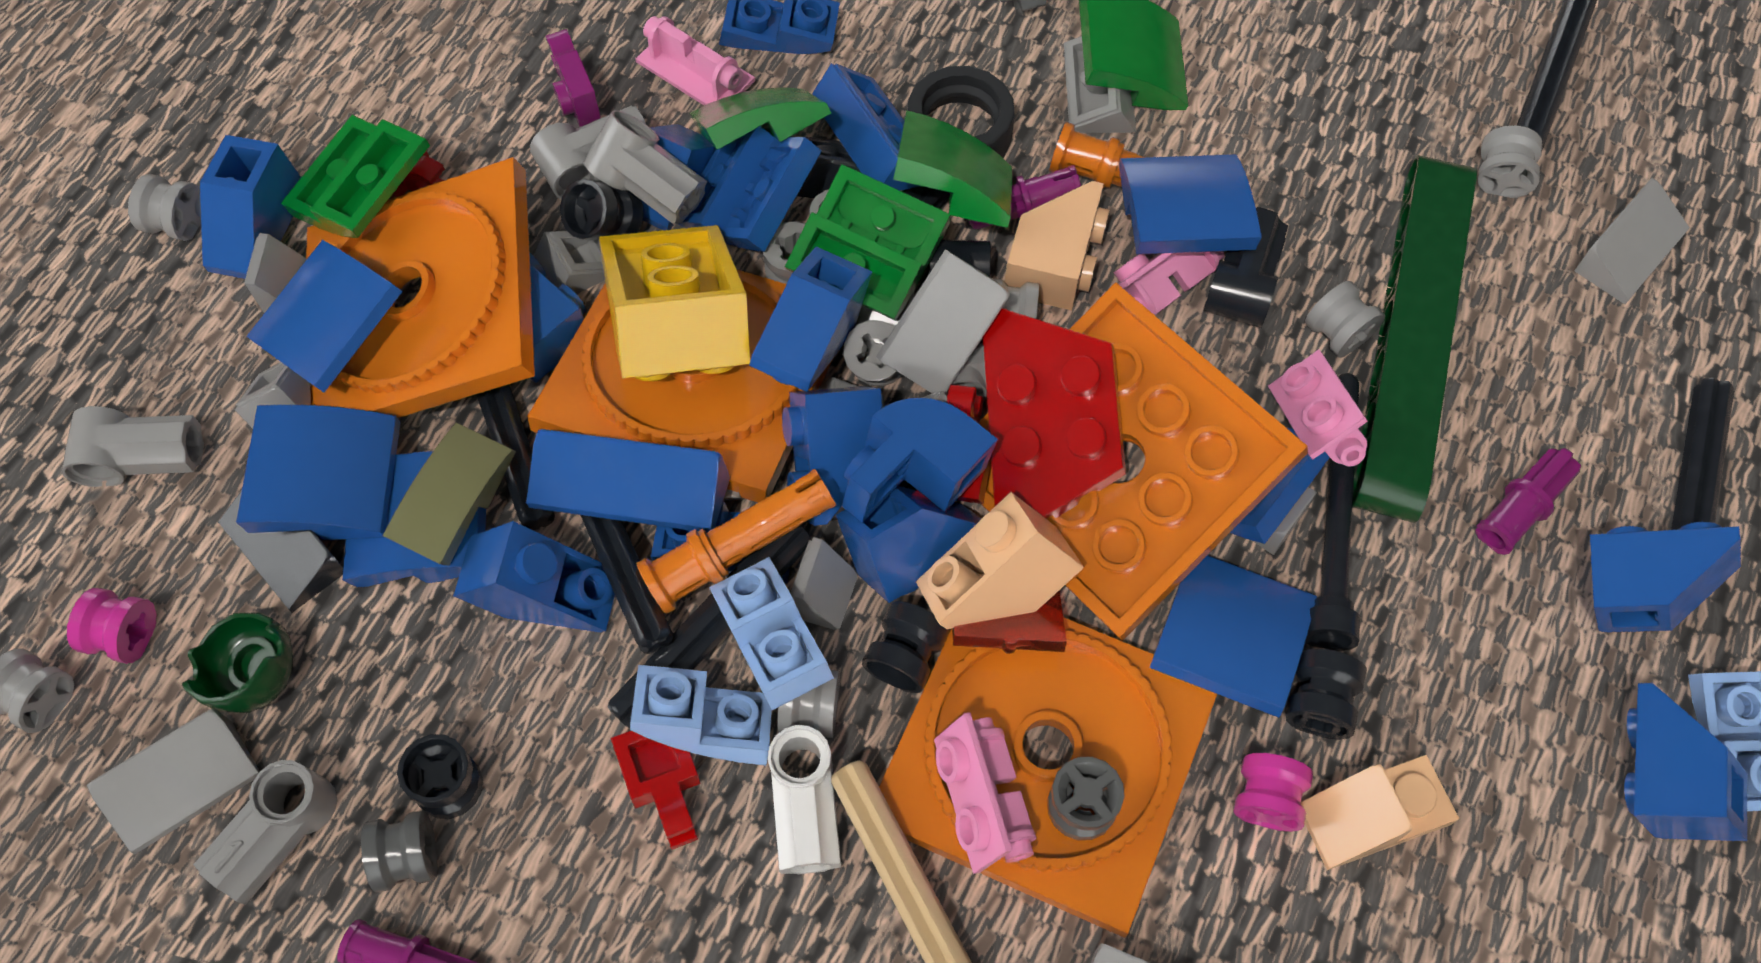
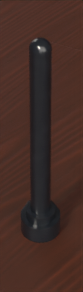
(1333, 617)

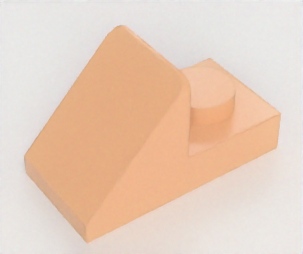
(1377, 811)

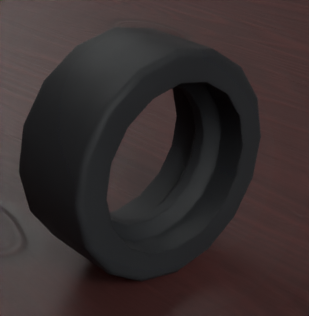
(972, 87)

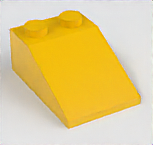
(675, 302)

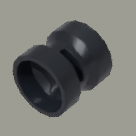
(597, 210)
(905, 647)
(1326, 694)
(430, 766)

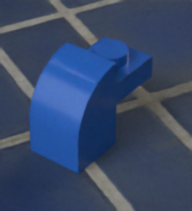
(917, 442)

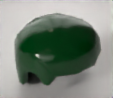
(239, 647)

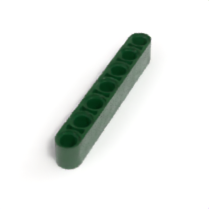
(1417, 342)

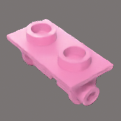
(690, 64)
(1150, 281)
(1321, 410)
(987, 824)

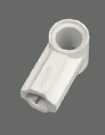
(804, 805)

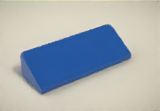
(863, 122)
(627, 480)

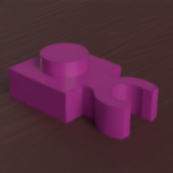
(574, 89)

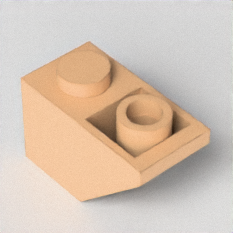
(1054, 245)
(999, 567)

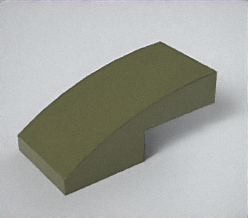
(447, 493)

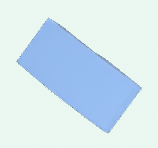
(771, 633)
(1731, 711)
(711, 722)

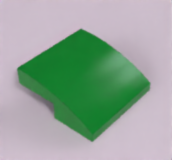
(1134, 49)
(775, 109)
(955, 162)
(355, 176)
(877, 231)

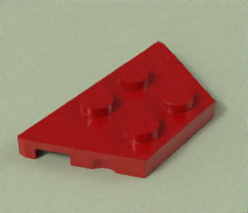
(1052, 413)

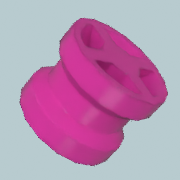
(111, 625)
(1273, 791)

